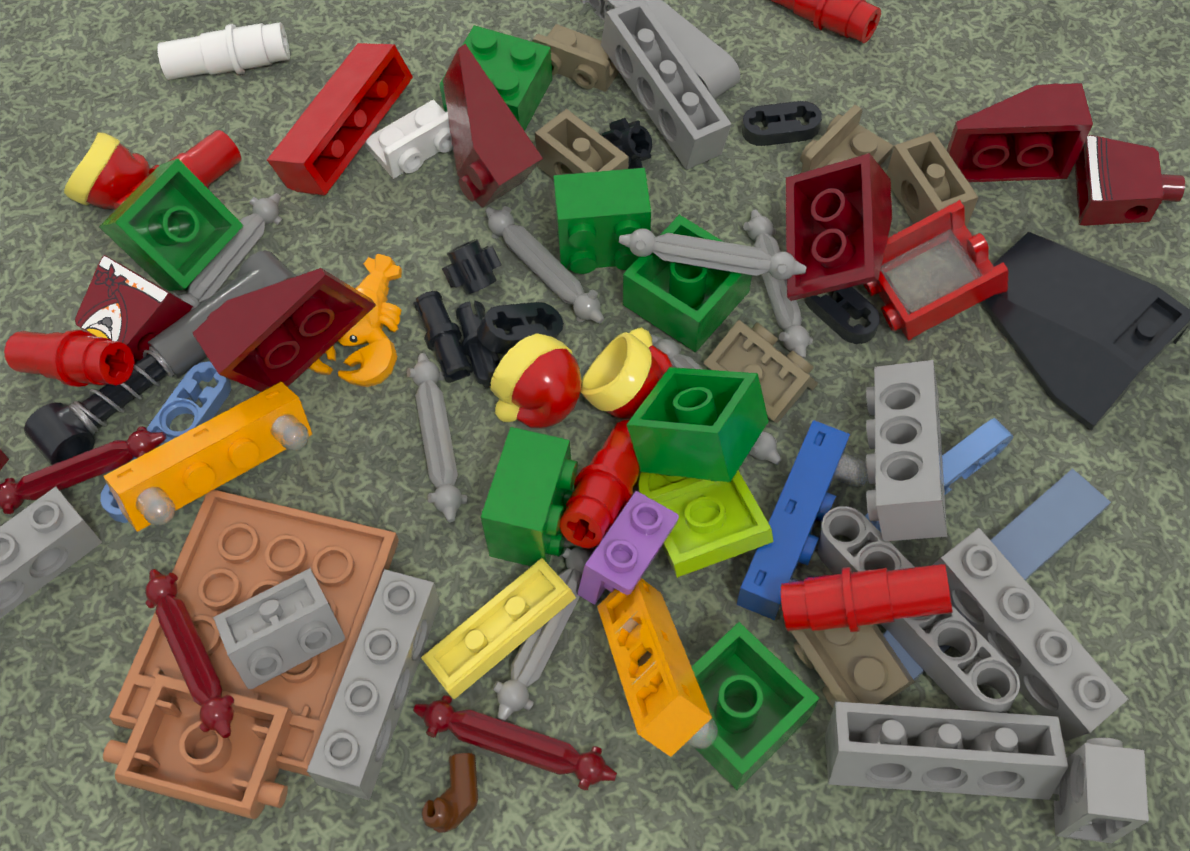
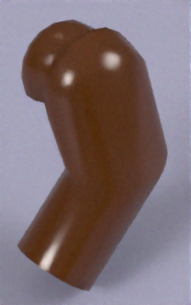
(458, 800)

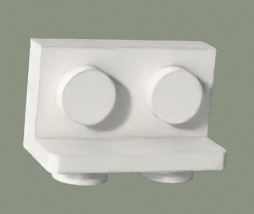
(411, 139)

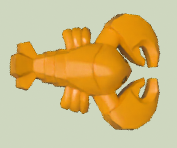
(380, 355)

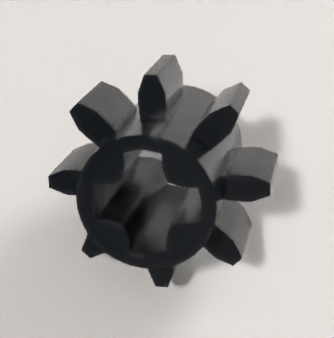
(630, 139)
(471, 266)

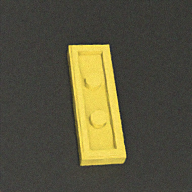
(498, 628)

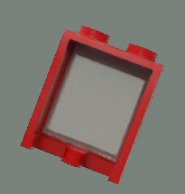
(935, 272)

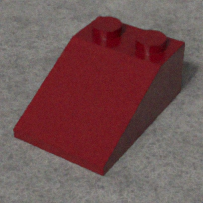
(1024, 136)
(486, 137)
(837, 225)
(280, 328)

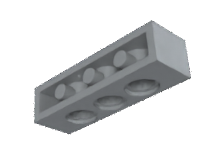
(665, 83)
(907, 452)
(40, 547)
(1050, 662)
(375, 685)
(944, 750)

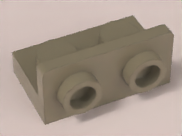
(579, 58)
(844, 141)
(752, 351)
(853, 664)

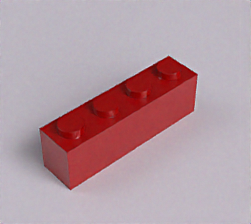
(340, 118)

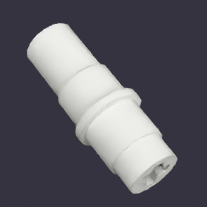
(224, 51)

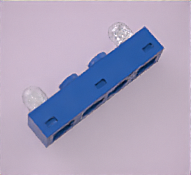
(799, 506)

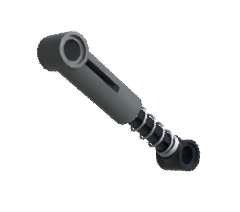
(69, 431)

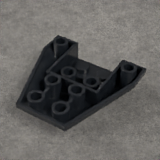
(1083, 323)

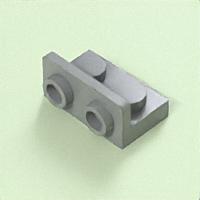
(278, 629)

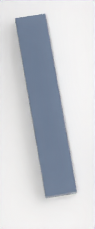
(1036, 536)

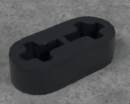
(781, 123)
(840, 308)
(517, 320)

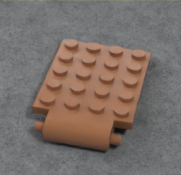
(229, 557)

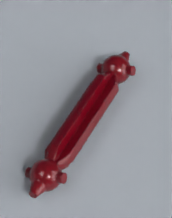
(78, 468)
(189, 653)
(515, 742)

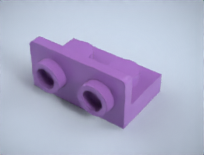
(627, 548)

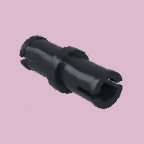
(442, 336)

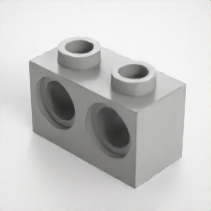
(1102, 792)

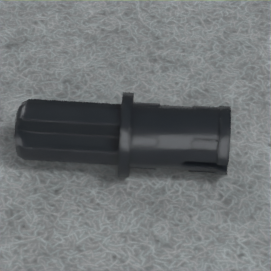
(482, 360)

